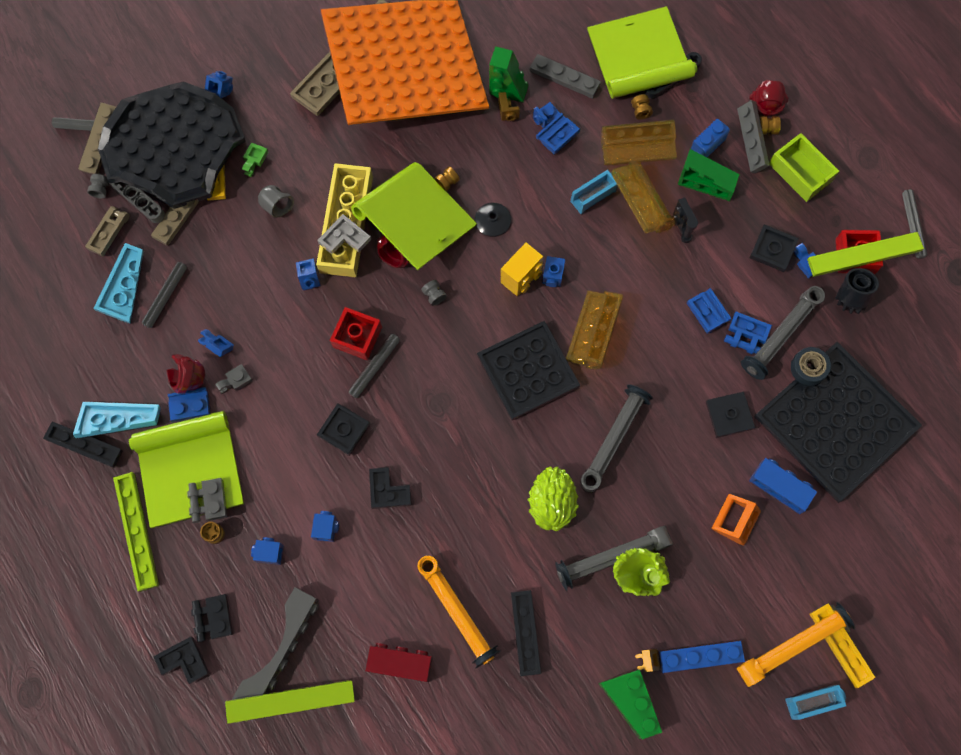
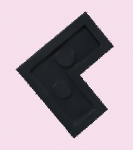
(385, 495)
(183, 655)

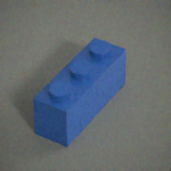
(783, 485)

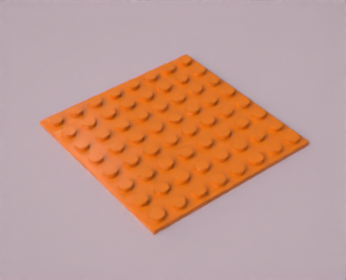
(403, 60)

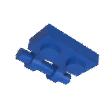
(748, 327)

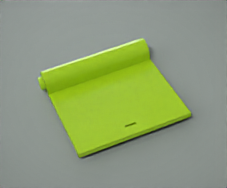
(640, 52)
(415, 214)
(184, 455)

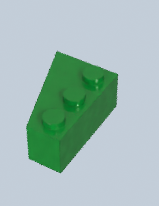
(506, 76)
(708, 176)
(633, 702)

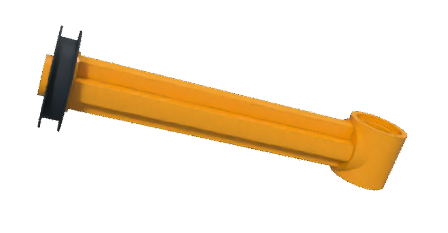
(457, 612)
(755, 669)

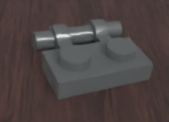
(213, 497)

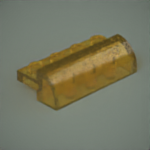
(638, 142)
(642, 197)
(594, 329)

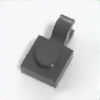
(236, 378)

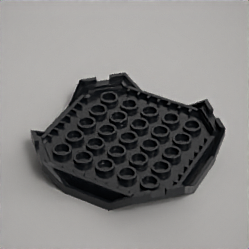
(170, 142)

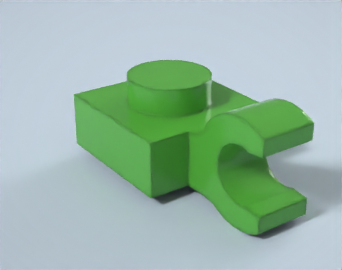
(254, 156)

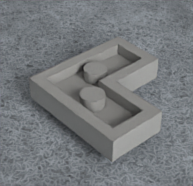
(344, 231)

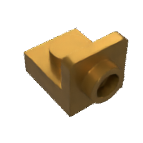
(507, 112)

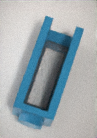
(593, 191)
(816, 702)

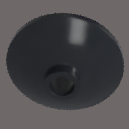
(496, 226)

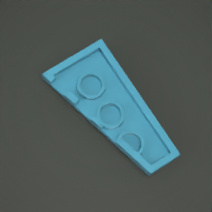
(121, 286)
(104, 418)

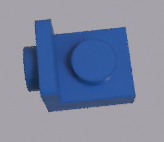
(545, 114)
(307, 274)

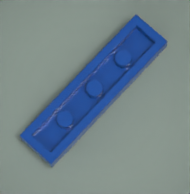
(701, 656)

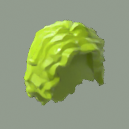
(553, 499)
(641, 572)

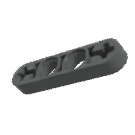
(137, 199)

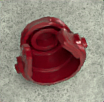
(770, 98)
(390, 253)
(188, 376)

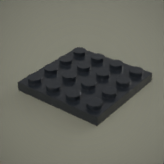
(528, 370)

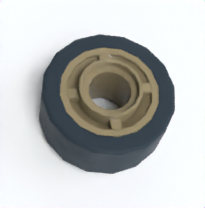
(803, 373)

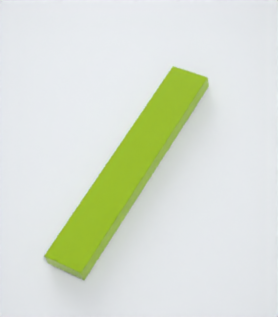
(865, 254)
(136, 532)
(289, 701)

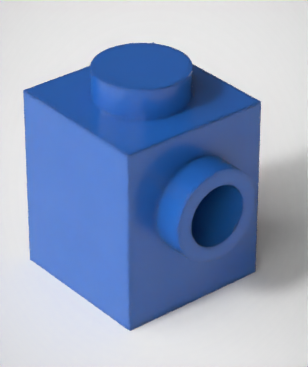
(553, 271)
(324, 526)
(267, 551)

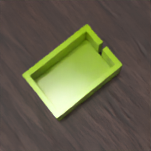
(803, 167)

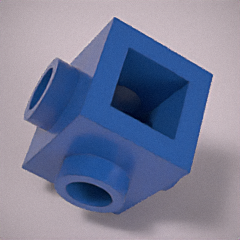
(219, 83)

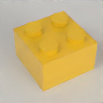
(522, 269)

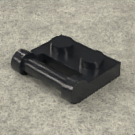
(684, 219)

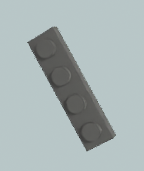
(565, 76)
(753, 137)

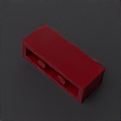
(399, 662)

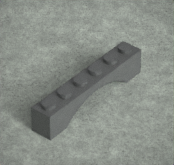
(298, 611)

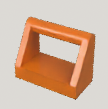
(745, 523)

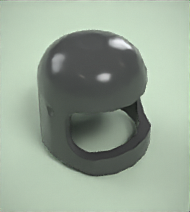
(270, 196)

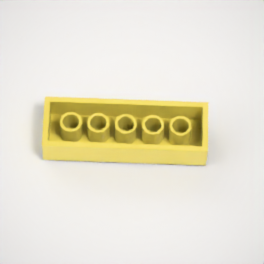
(347, 186)

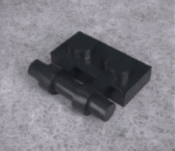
(218, 617)

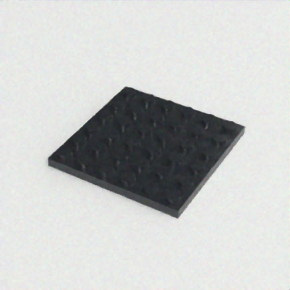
(839, 425)

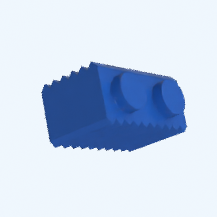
(710, 138)

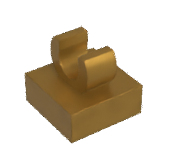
(650, 660)

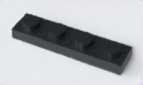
(84, 446)
(525, 633)

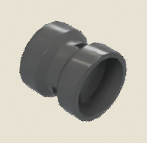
(98, 186)
(433, 291)

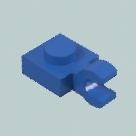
(802, 253)
(216, 344)

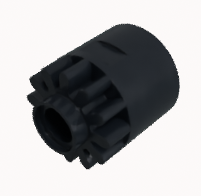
(857, 290)

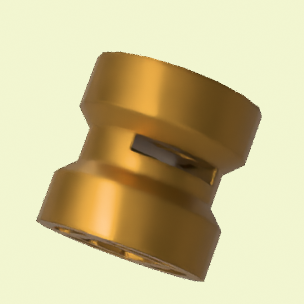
(641, 106)
(770, 125)
(447, 178)
(212, 529)

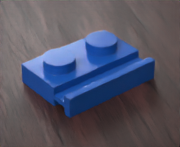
(557, 133)
(708, 310)
(188, 405)

